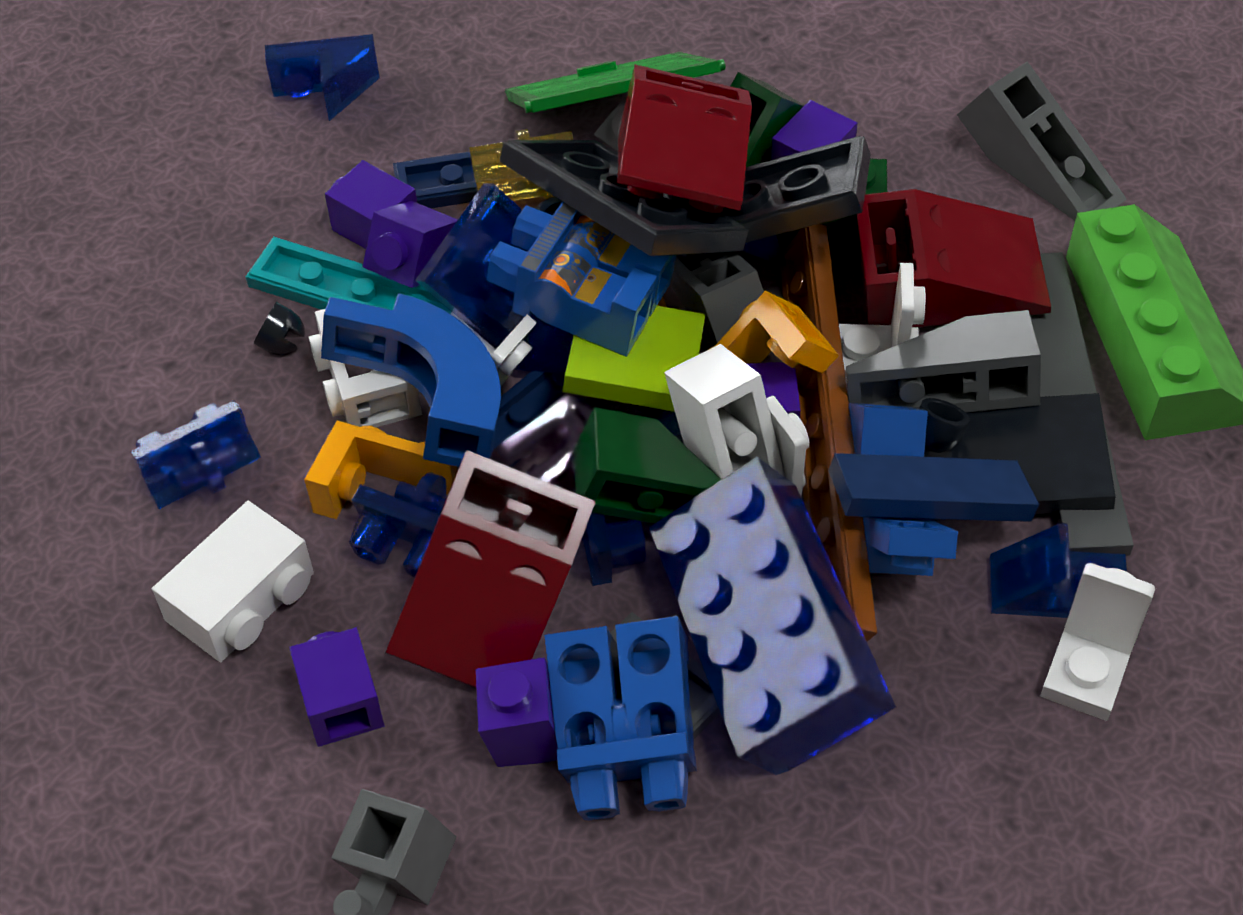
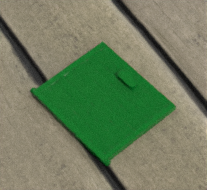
(604, 80)

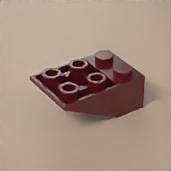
(684, 139)
(960, 252)
(489, 571)

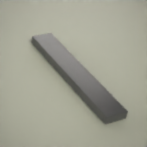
(1068, 372)

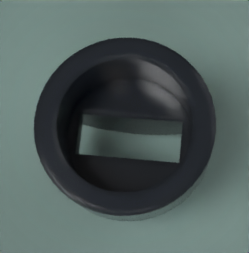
(275, 328)
(944, 424)

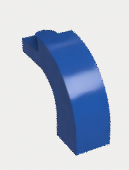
(434, 356)
(899, 543)

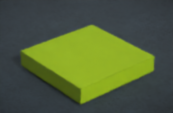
(639, 378)

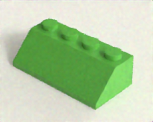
(1155, 323)

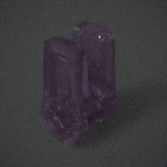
(558, 423)

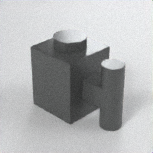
(392, 853)

